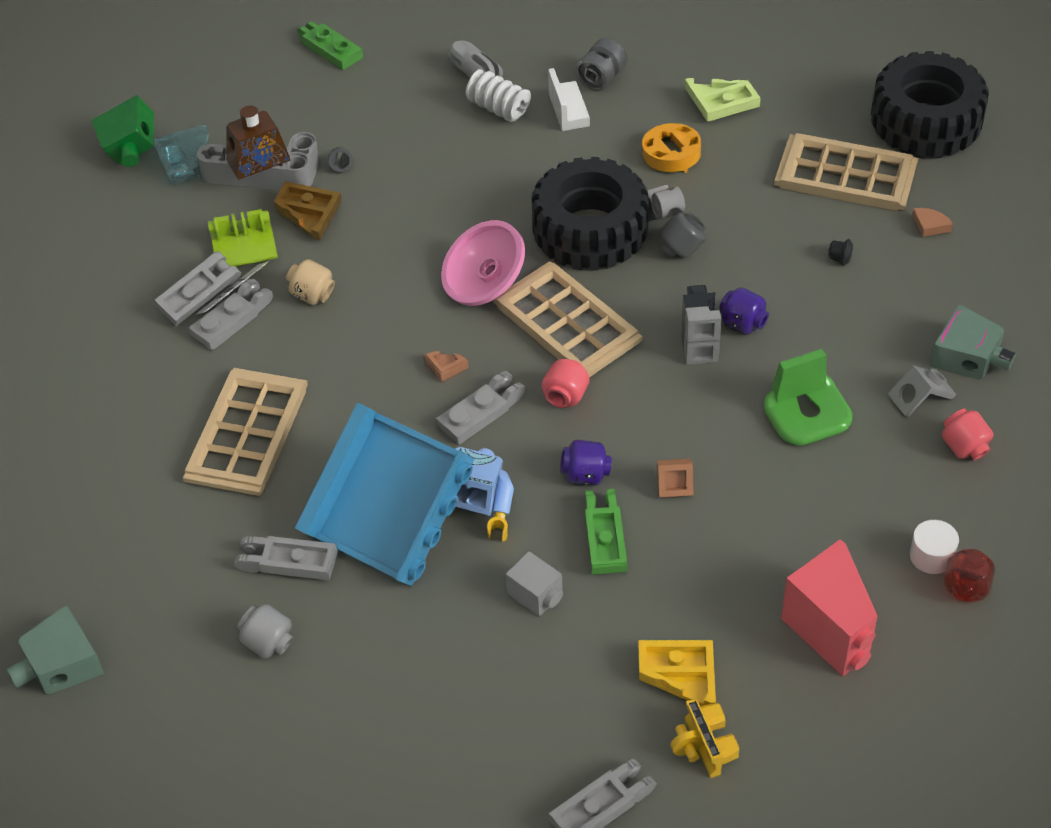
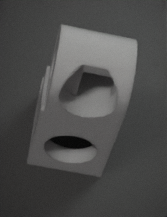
(665, 202)

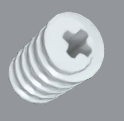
(497, 95)

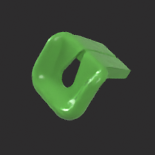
(807, 377)

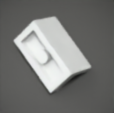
(567, 103)

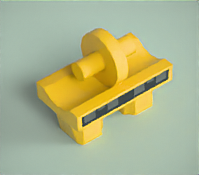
(712, 750)

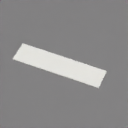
(231, 288)

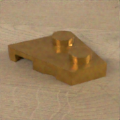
(308, 207)

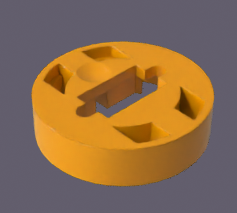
(661, 158)

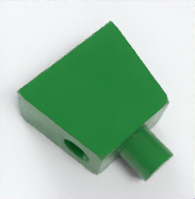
(126, 131)

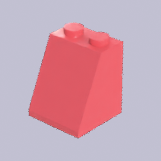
(831, 609)

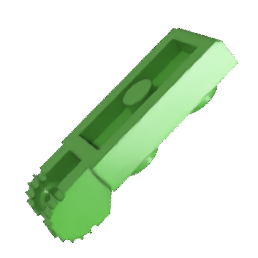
(605, 535)

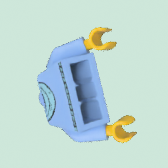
(487, 489)

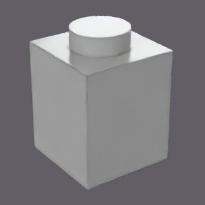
(534, 584)

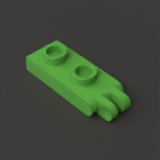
(330, 44)

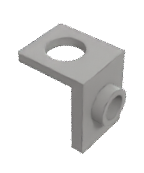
(925, 383)

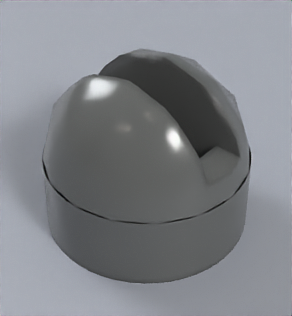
(345, 160)

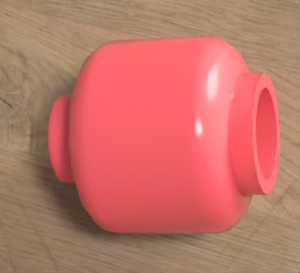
(565, 383)
(967, 434)

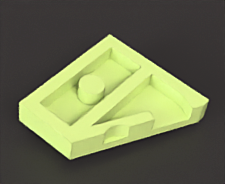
(722, 97)

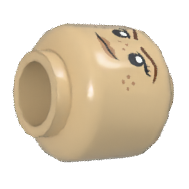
(310, 282)

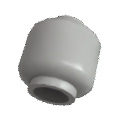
(265, 631)

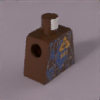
(254, 143)

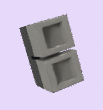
(700, 326)

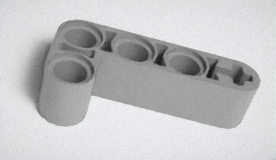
(300, 170)

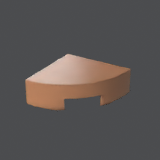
(931, 222)
(445, 365)

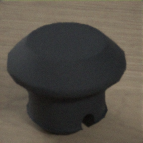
(841, 251)

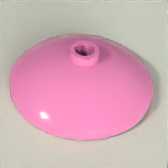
(483, 263)

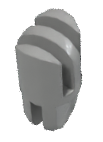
(470, 59)

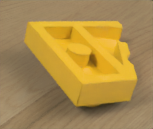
(679, 668)

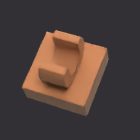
(675, 477)

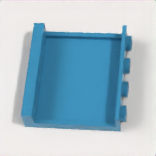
(385, 494)

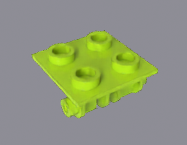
(245, 239)

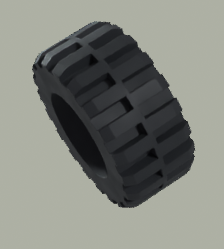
(922, 127)
(590, 240)

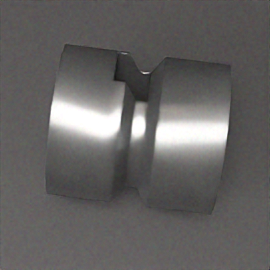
(601, 64)

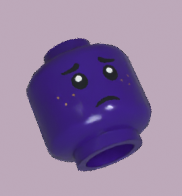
(743, 310)
(585, 462)

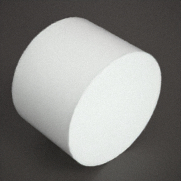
(933, 546)

